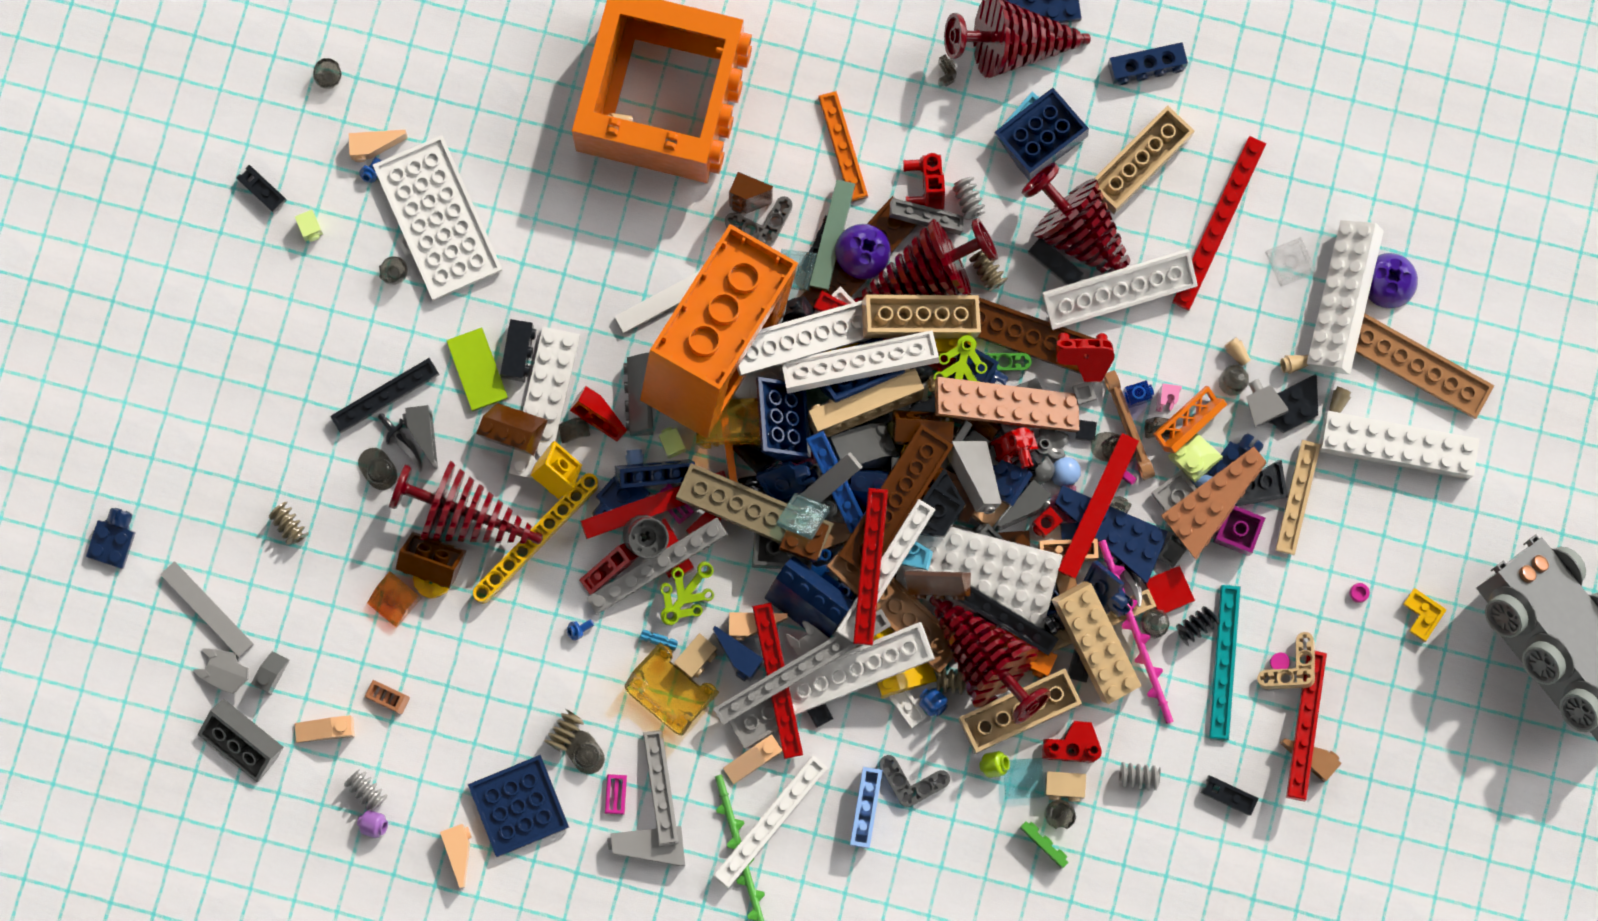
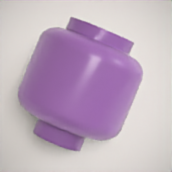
(372, 824)

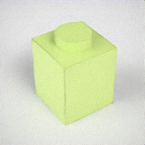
(309, 226)
(671, 442)

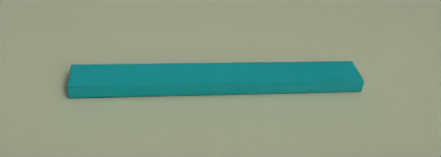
(1224, 662)

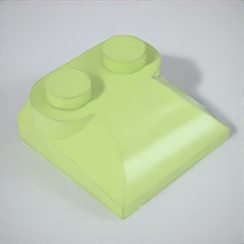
(1195, 457)

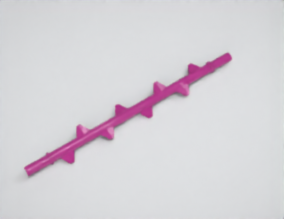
(1140, 639)

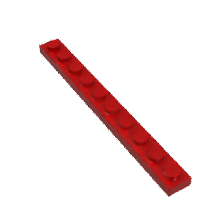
(1221, 218)

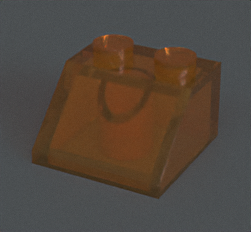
(393, 599)

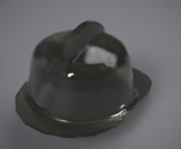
(1104, 444)
(377, 468)
(585, 753)

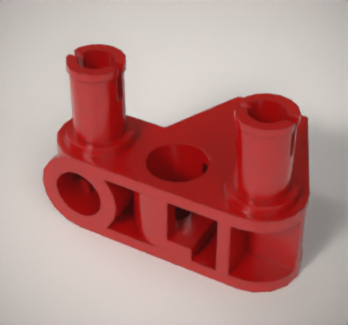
(932, 178)
(1090, 355)
(1016, 443)
(1080, 738)

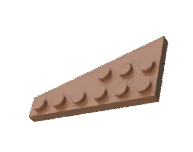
(1207, 507)

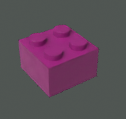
(1240, 531)

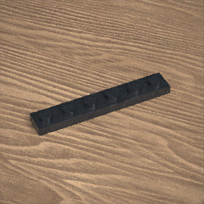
(384, 395)
(1010, 620)

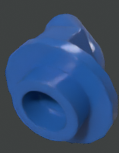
(368, 173)
(576, 631)

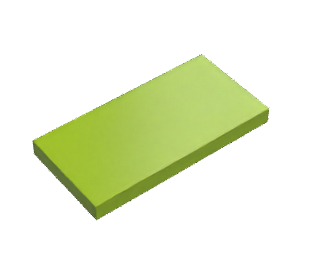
(477, 369)

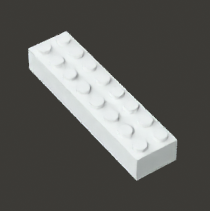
(1345, 297)
(1399, 445)

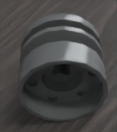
(656, 539)

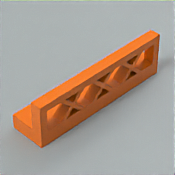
(1192, 426)

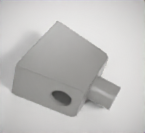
(1264, 403)

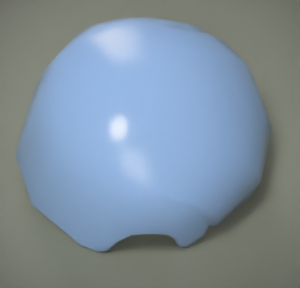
(1066, 471)

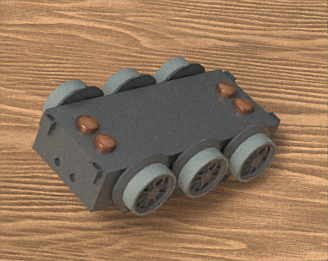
(1549, 625)

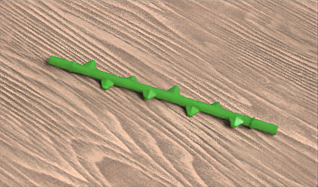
(734, 825)

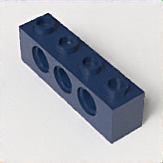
(1173, 52)
(651, 473)

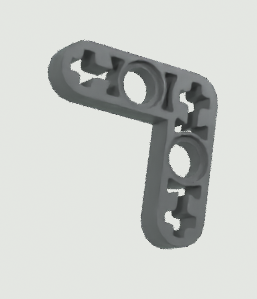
(761, 230)
(906, 787)

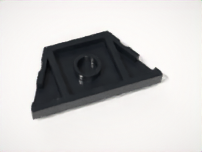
(1301, 402)
(947, 505)

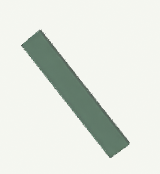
(833, 228)

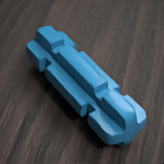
(656, 639)

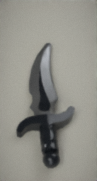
(401, 440)
(1133, 581)

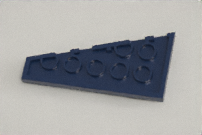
(1127, 537)

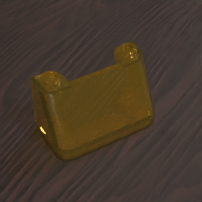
(736, 425)
(669, 691)

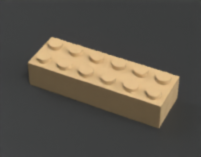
(1143, 158)
(911, 314)
(866, 405)
(1096, 642)
(994, 721)

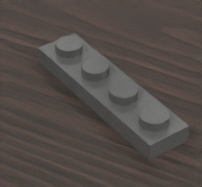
(923, 215)

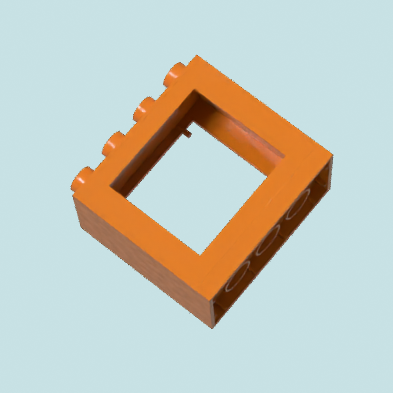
(675, 28)
(698, 352)

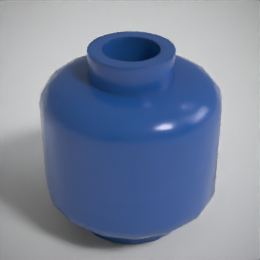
(933, 702)

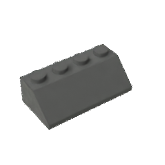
(640, 414)
(240, 740)

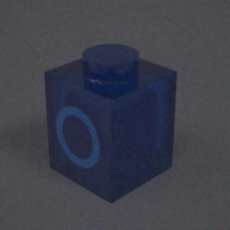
(1138, 393)

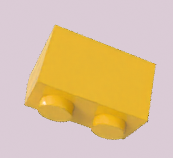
(556, 470)

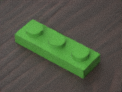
(1044, 843)

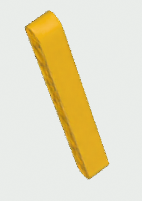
(552, 514)

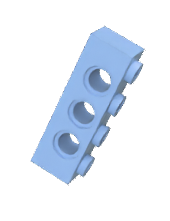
(866, 807)

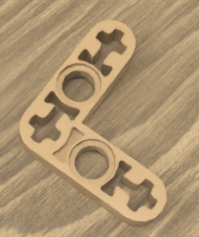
(1300, 670)

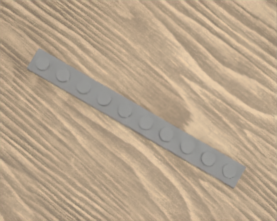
(791, 673)

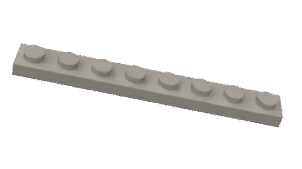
(657, 566)

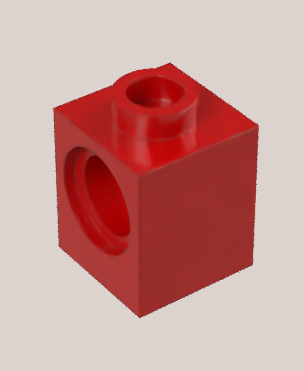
(1050, 515)

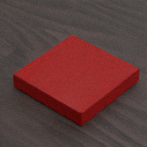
(1170, 590)

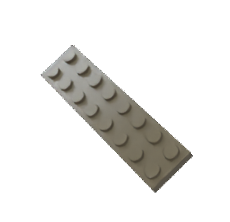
(735, 503)

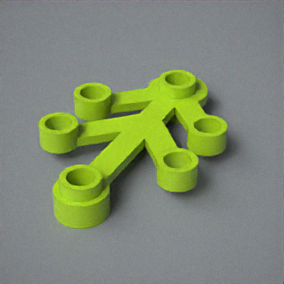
(961, 367)
(685, 595)

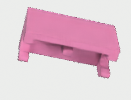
(1167, 394)

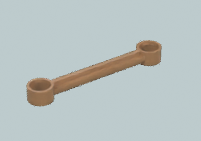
(1113, 385)

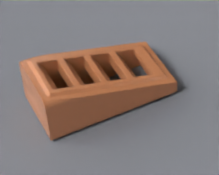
(401, 704)

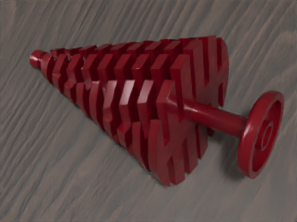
(1009, 37)
(1079, 222)
(932, 264)
(460, 509)
(989, 659)

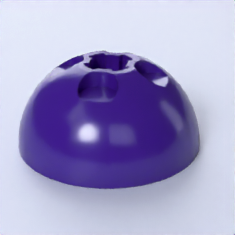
(856, 257)
(1384, 288)

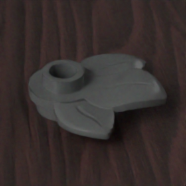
(1053, 441)

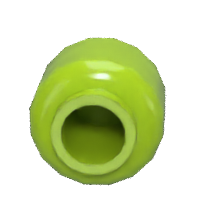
(994, 764)

